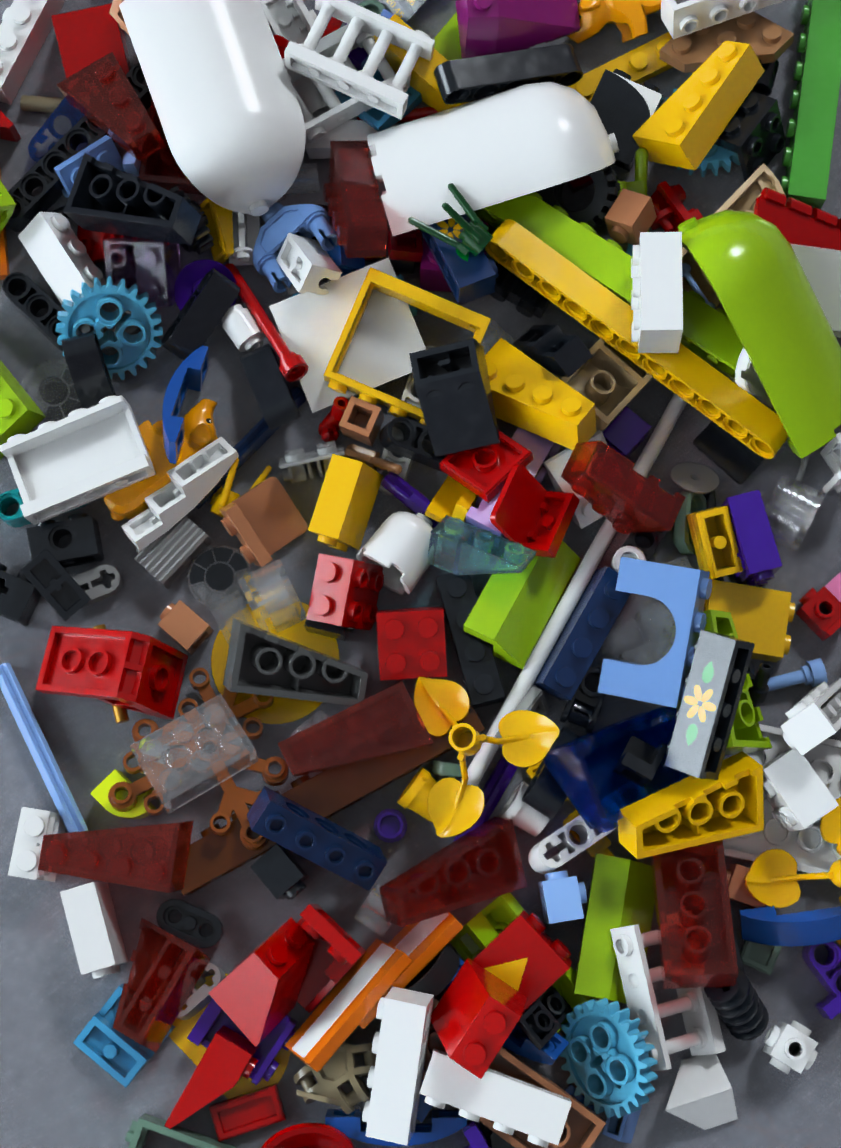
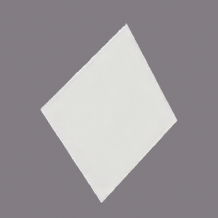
(378, 349)

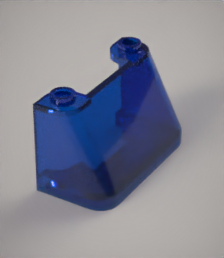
(587, 766)

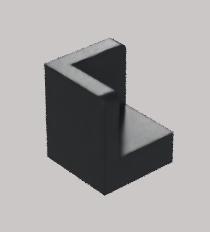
(640, 761)

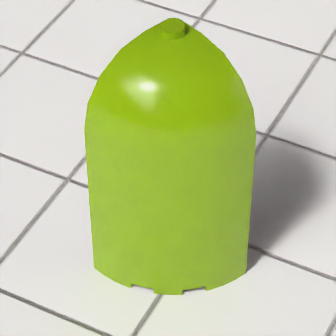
(774, 319)

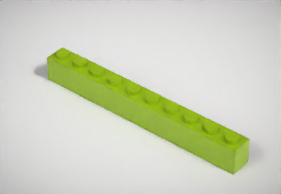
(704, 328)

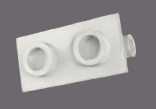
(244, 236)

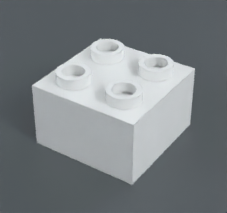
(795, 791)

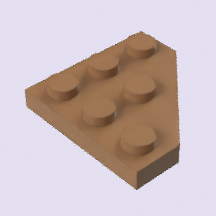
(763, 35)

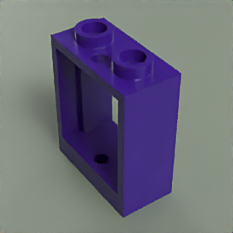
(753, 538)

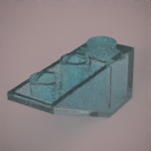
(474, 551)

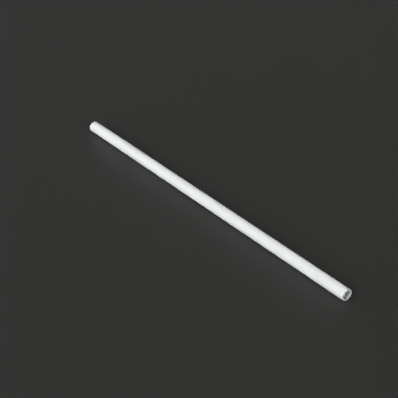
(572, 595)

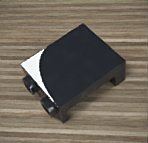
(624, 109)

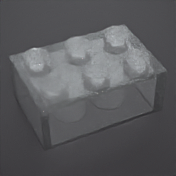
(194, 753)

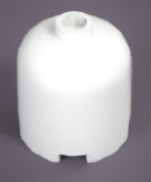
(401, 550)

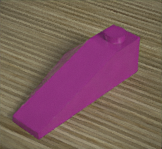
(513, 25)

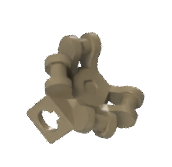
(336, 1073)

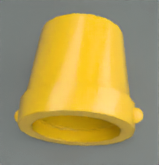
(416, 793)

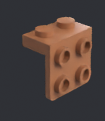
(263, 521)

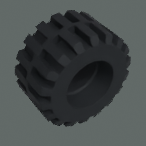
(605, 195)

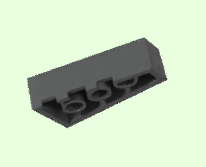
(282, 668)

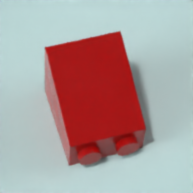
(89, 36)
(266, 982)
(476, 1017)

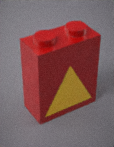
(525, 957)

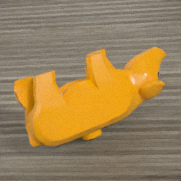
(626, 15)
(198, 433)

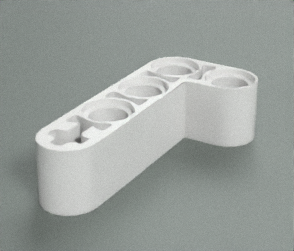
(564, 844)

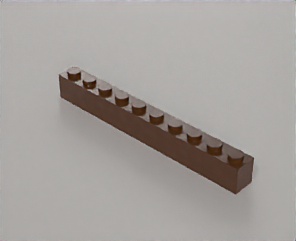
(323, 794)

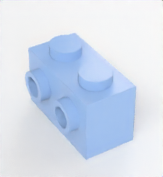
(562, 897)

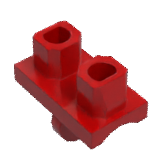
(669, 207)

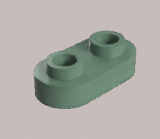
(682, 538)

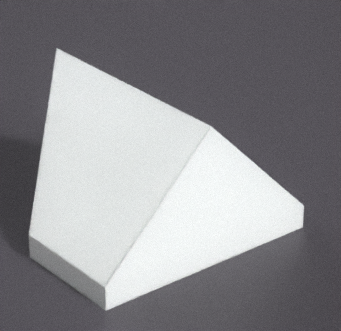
(702, 1093)

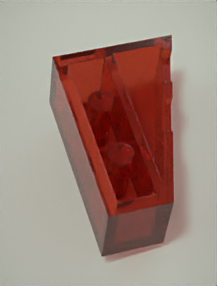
(112, 104)
(620, 492)

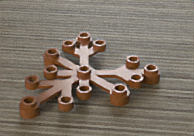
(234, 797)

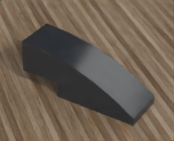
(553, 349)

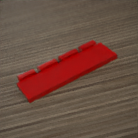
(799, 221)

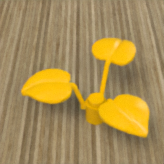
(525, 742)
(774, 872)

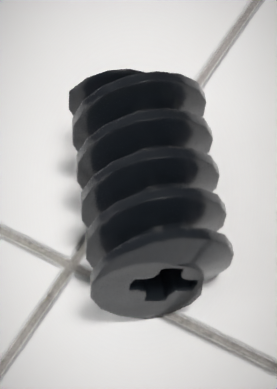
(740, 1008)

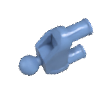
(298, 219)

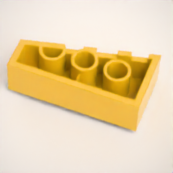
(701, 107)
(537, 399)
(696, 810)

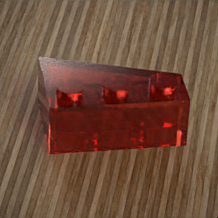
(157, 985)

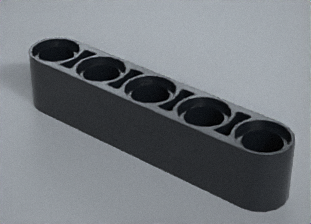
(490, 74)

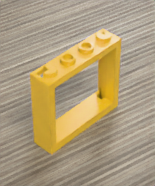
(414, 297)

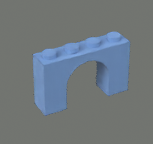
(684, 594)

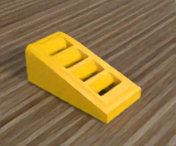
(221, 230)

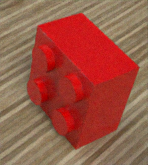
(411, 643)

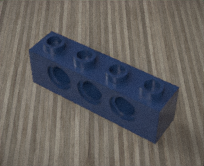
(316, 838)

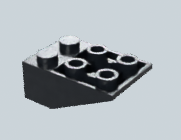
(455, 397)

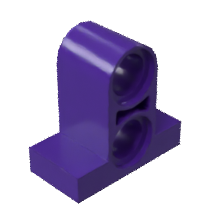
(827, 975)

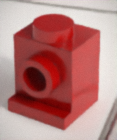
(821, 624)

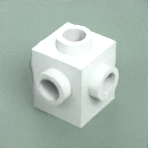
(778, 1042)

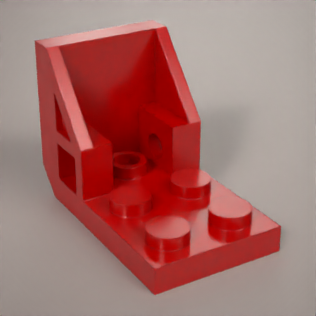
(113, 667)
(331, 956)

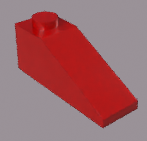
(219, 1070)

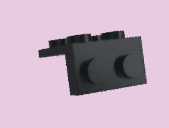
(754, 132)

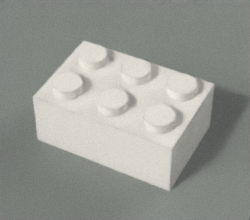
(657, 292)

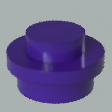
(390, 825)

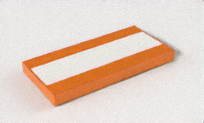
(421, 944)
(347, 1004)

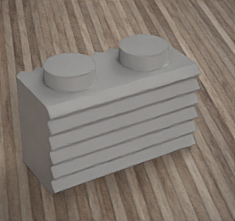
(173, 551)

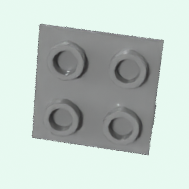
(296, 458)

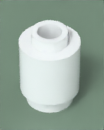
(242, 328)

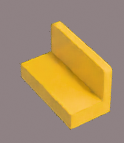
(451, 500)

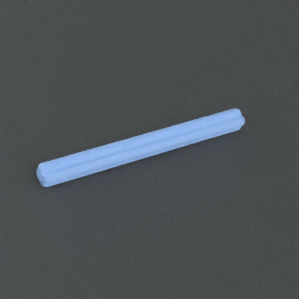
(40, 750)

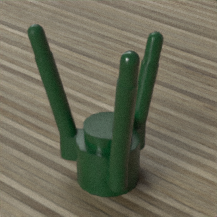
(474, 234)

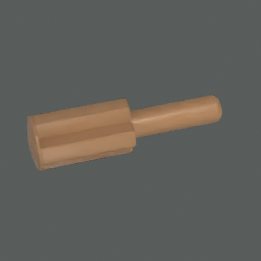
(371, 458)

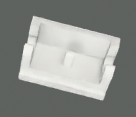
(306, 264)

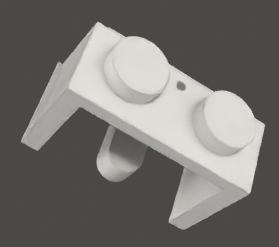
(28, 843)

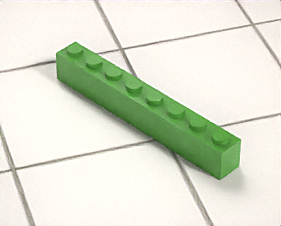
(813, 104)

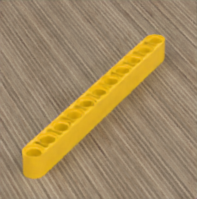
(611, 321)

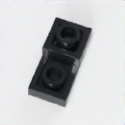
(544, 1017)

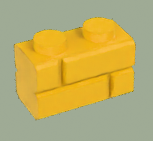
(714, 541)

